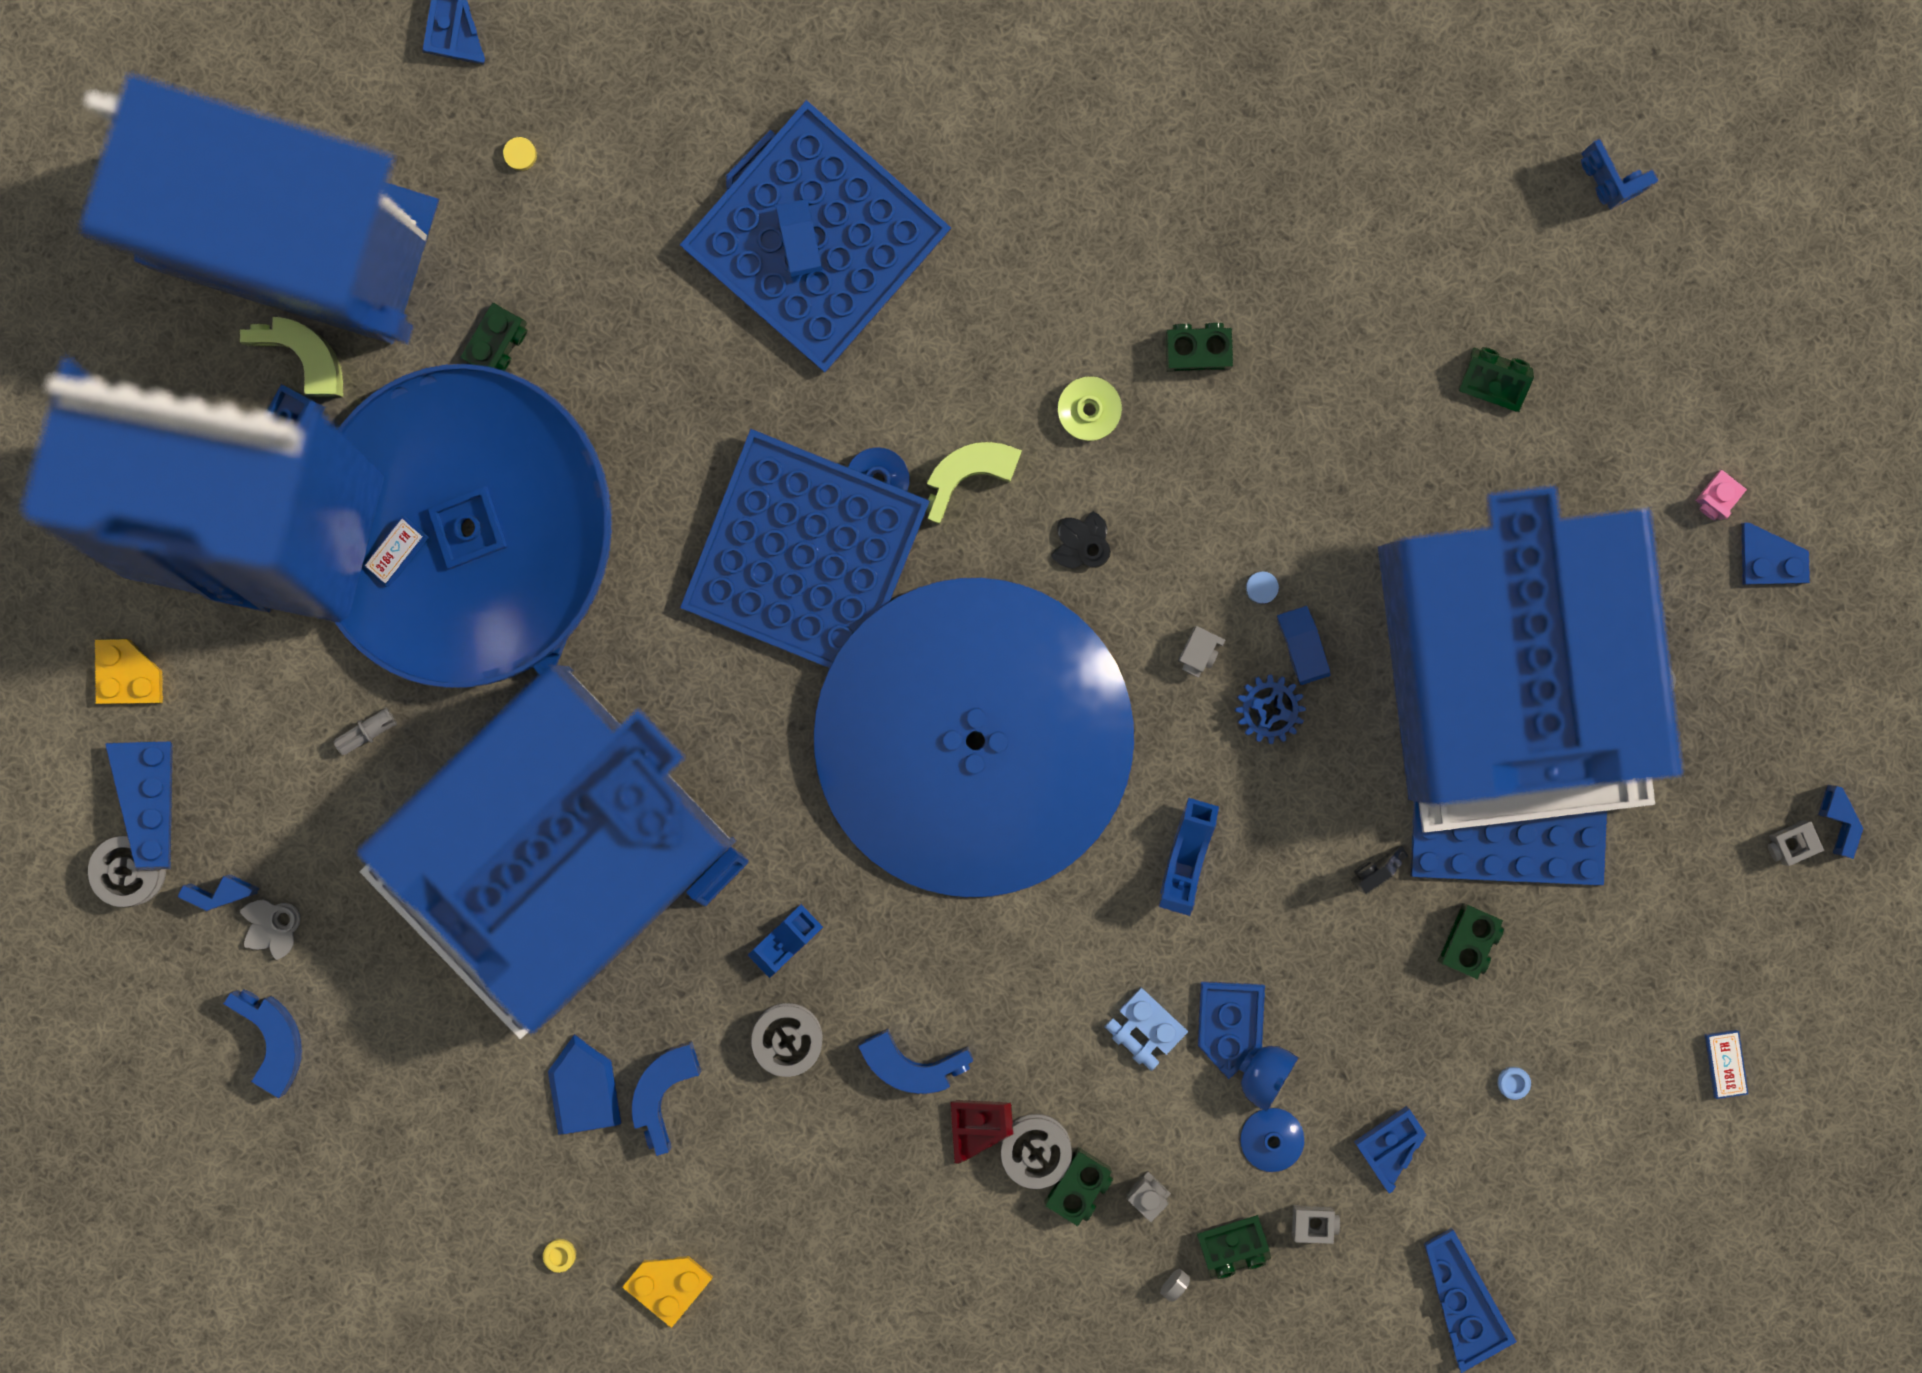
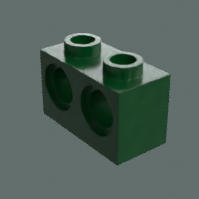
(1200, 358)
(1463, 937)
(1073, 1184)

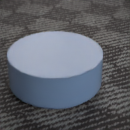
(1262, 587)
(1514, 1083)

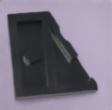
(1372, 875)

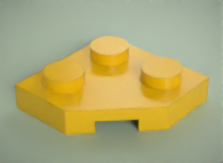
(125, 674)
(668, 1286)

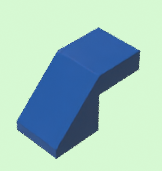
(799, 237)
(1304, 645)
(1838, 808)
(229, 890)
(785, 941)

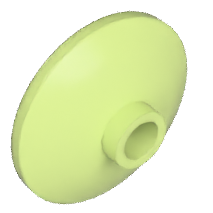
(1095, 392)

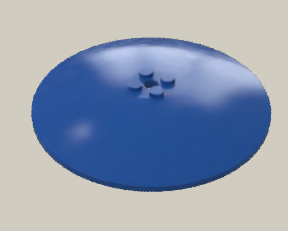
(524, 471)
(961, 663)

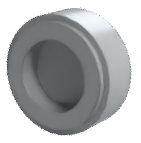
(1175, 1285)

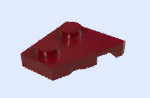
(979, 1126)

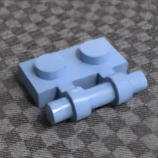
(1153, 1022)

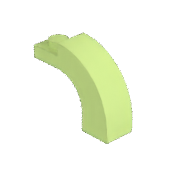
(320, 363)
(974, 459)

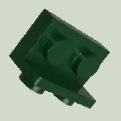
(495, 339)
(1497, 378)
(1234, 1247)

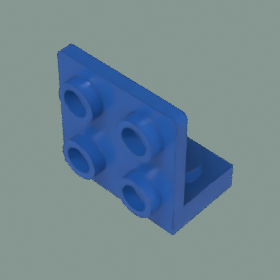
(1611, 188)

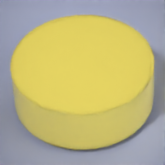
(519, 153)
(559, 1255)

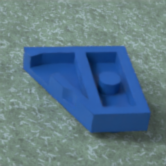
(452, 32)
(1772, 558)
(1391, 1146)

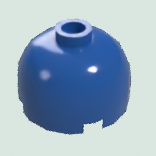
(1266, 1074)

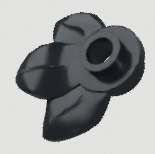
(1079, 538)

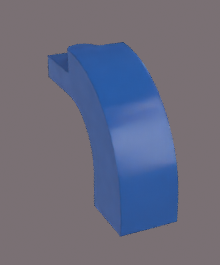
(1187, 856)
(281, 1039)
(667, 1069)
(906, 1074)

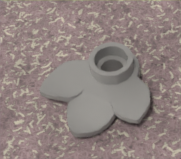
(267, 928)

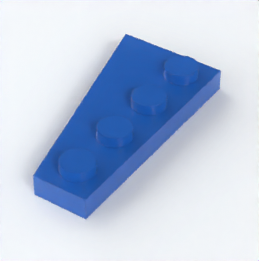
(145, 796)
(1468, 1309)

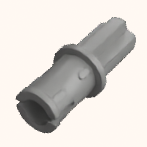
(365, 731)

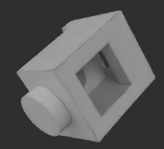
(1199, 651)
(1806, 843)
(1148, 1196)
(1323, 1234)

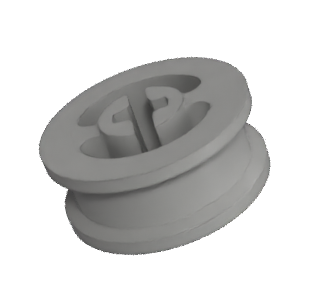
(102, 869)
(808, 1026)
(1055, 1135)

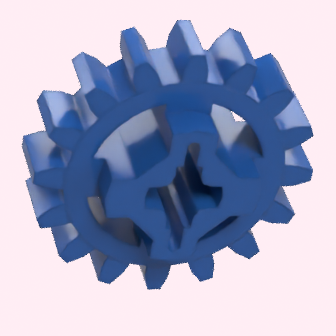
(1283, 714)

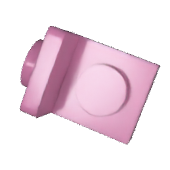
(1720, 496)

